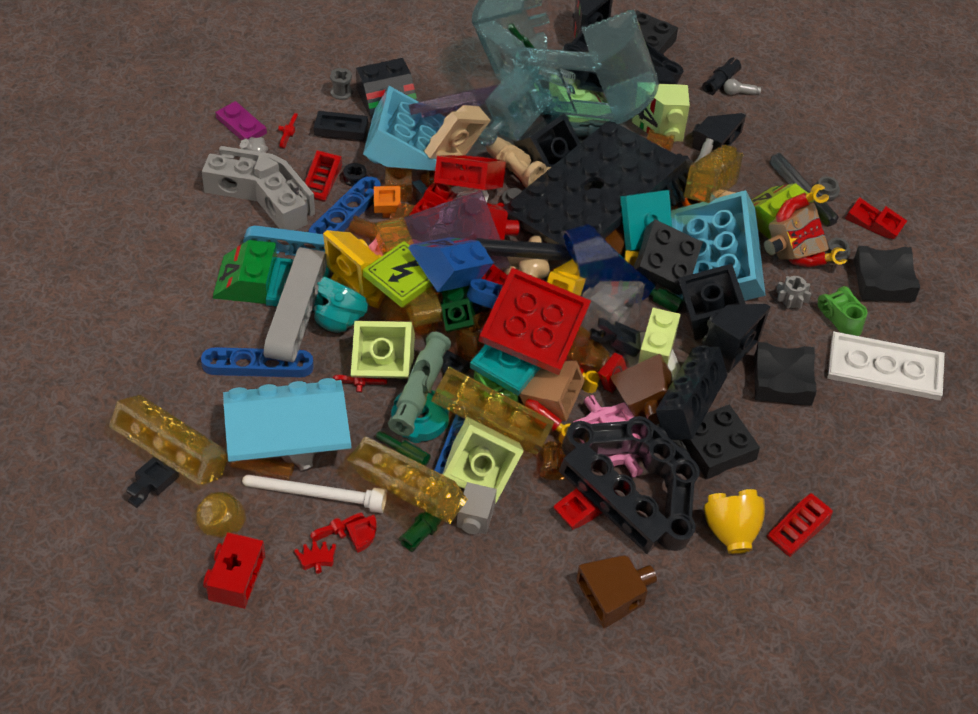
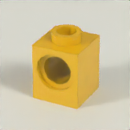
(567, 281)

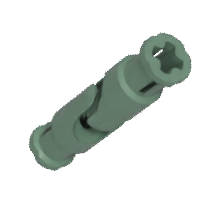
(419, 384)

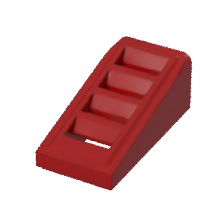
(326, 160)
(813, 511)

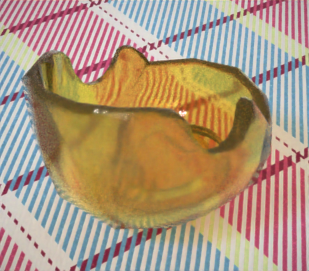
(220, 514)

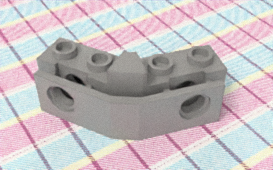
(260, 179)

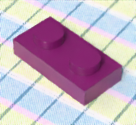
(240, 121)

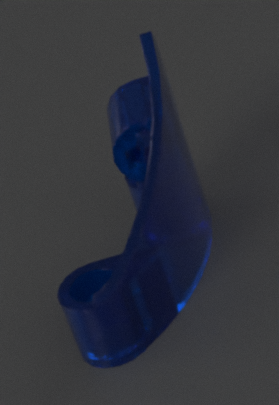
(599, 260)

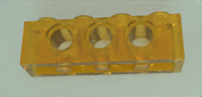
(713, 174)
(479, 402)
(169, 439)
(408, 479)

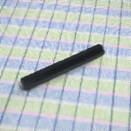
(792, 176)
(525, 249)

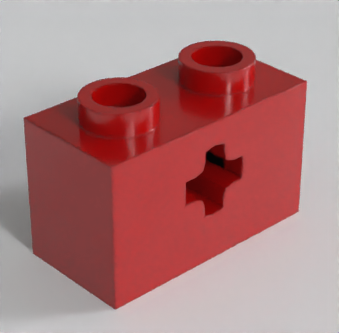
(234, 570)

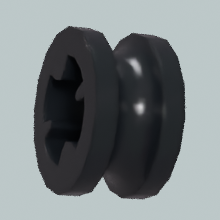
(355, 169)

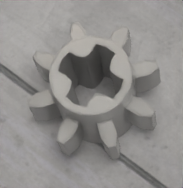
(793, 292)

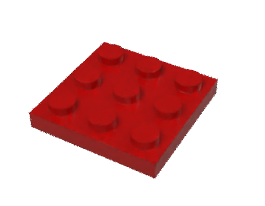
(534, 321)

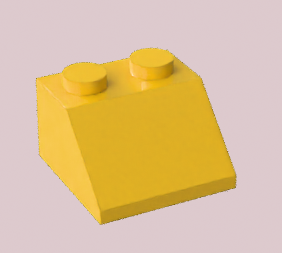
(347, 258)

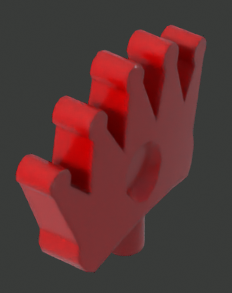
(316, 557)

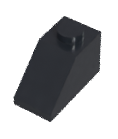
(719, 128)

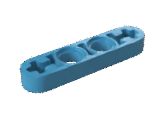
(294, 238)

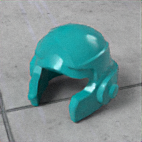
(343, 306)

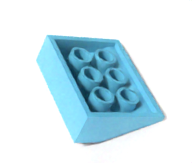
(399, 137)
(728, 237)
(286, 420)

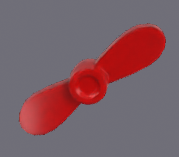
(288, 131)
(359, 381)
(336, 526)

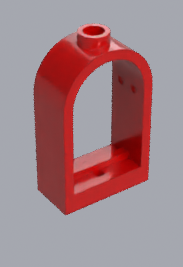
(470, 171)

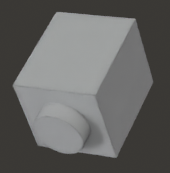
(478, 509)

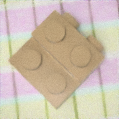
(458, 132)

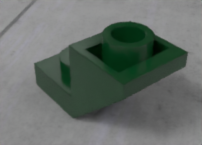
(457, 309)

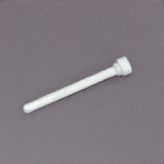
(372, 499)

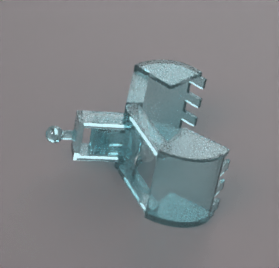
(615, 54)

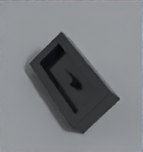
(341, 125)

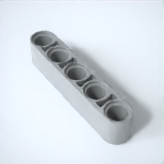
(295, 305)

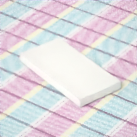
(886, 365)

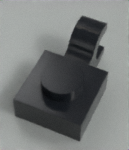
(621, 336)
(153, 477)

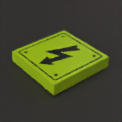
(398, 275)

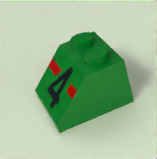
(246, 272)

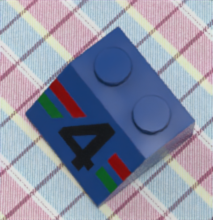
(451, 261)

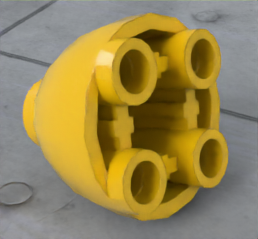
(735, 519)

